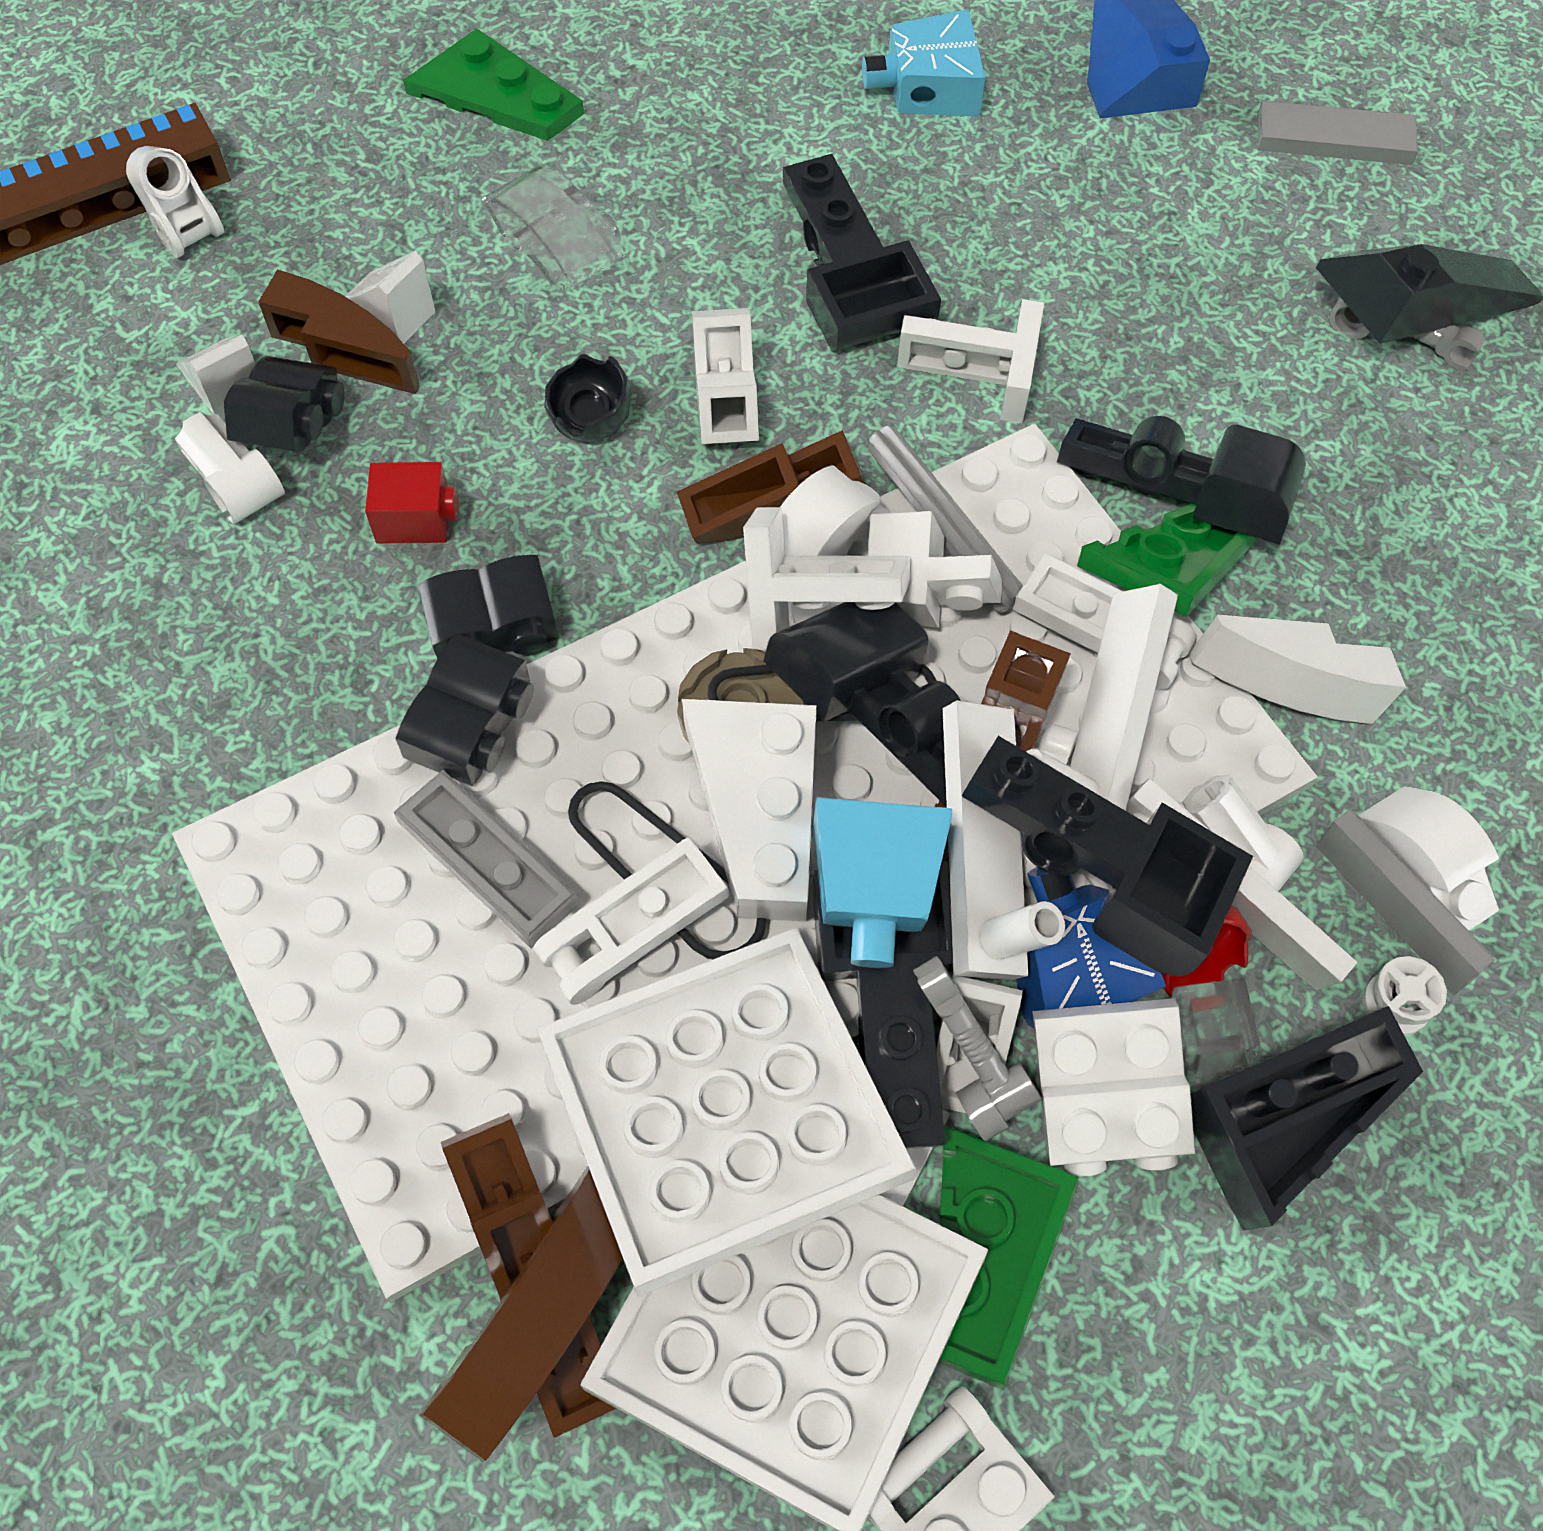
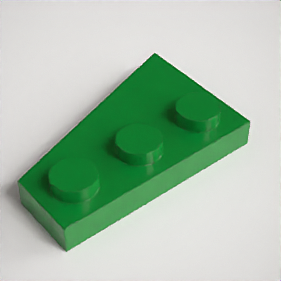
(496, 83)
(1178, 554)

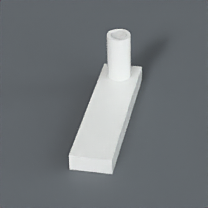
(1120, 693)
(985, 860)
(1266, 911)

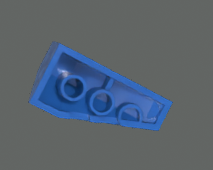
(1144, 58)

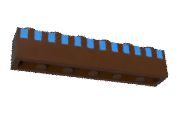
(89, 185)

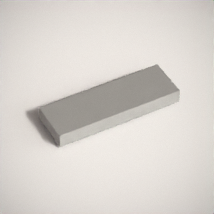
(1337, 132)
(487, 858)
(1404, 901)

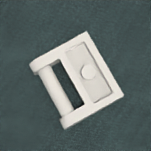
(988, 1495)

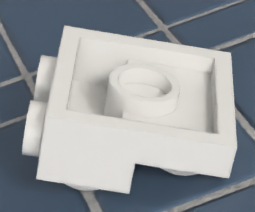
(1113, 1085)

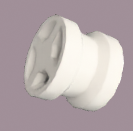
(1415, 984)

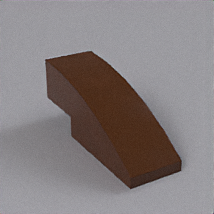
(336, 332)
(725, 501)

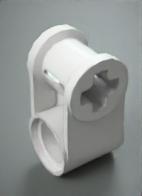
(177, 208)

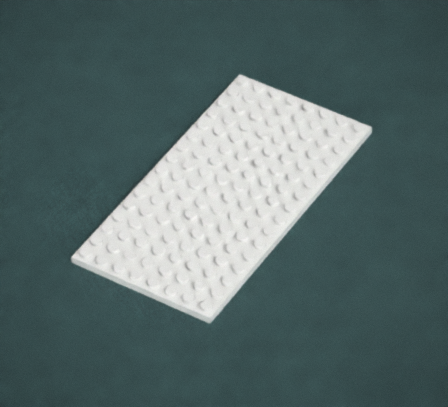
(420, 1010)

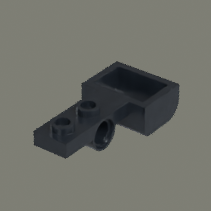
(862, 285)
(1242, 488)
(866, 666)
(1165, 875)
(896, 1015)

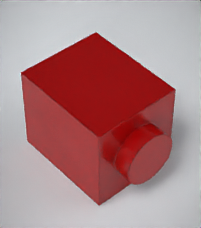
(410, 502)

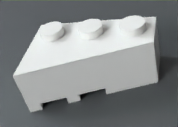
(759, 792)

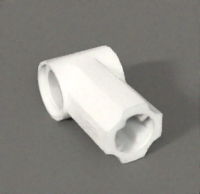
(232, 474)
(1228, 813)

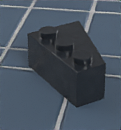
(1295, 1112)

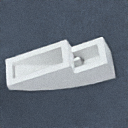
(1300, 667)

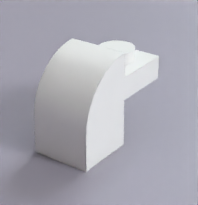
(725, 376)
(828, 514)
(934, 579)
(1440, 847)

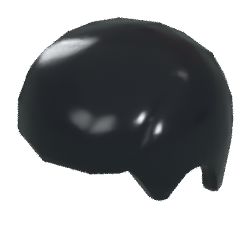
(588, 398)

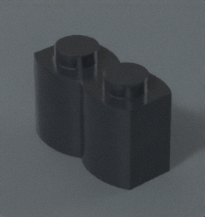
(282, 403)
(495, 605)
(465, 709)

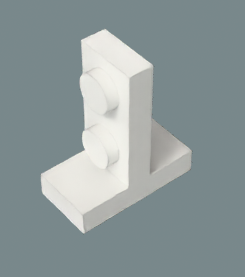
(977, 353)
(810, 580)

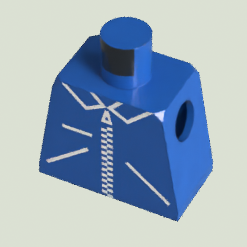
(1081, 965)

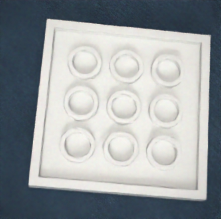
(722, 1109)
(797, 1354)

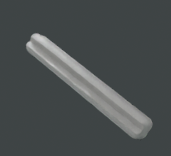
(927, 494)

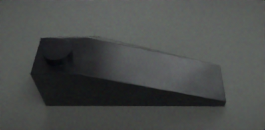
(1425, 288)

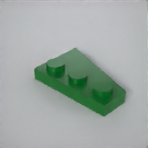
(1016, 1214)

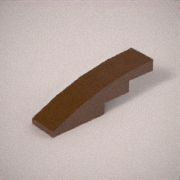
(509, 1226)

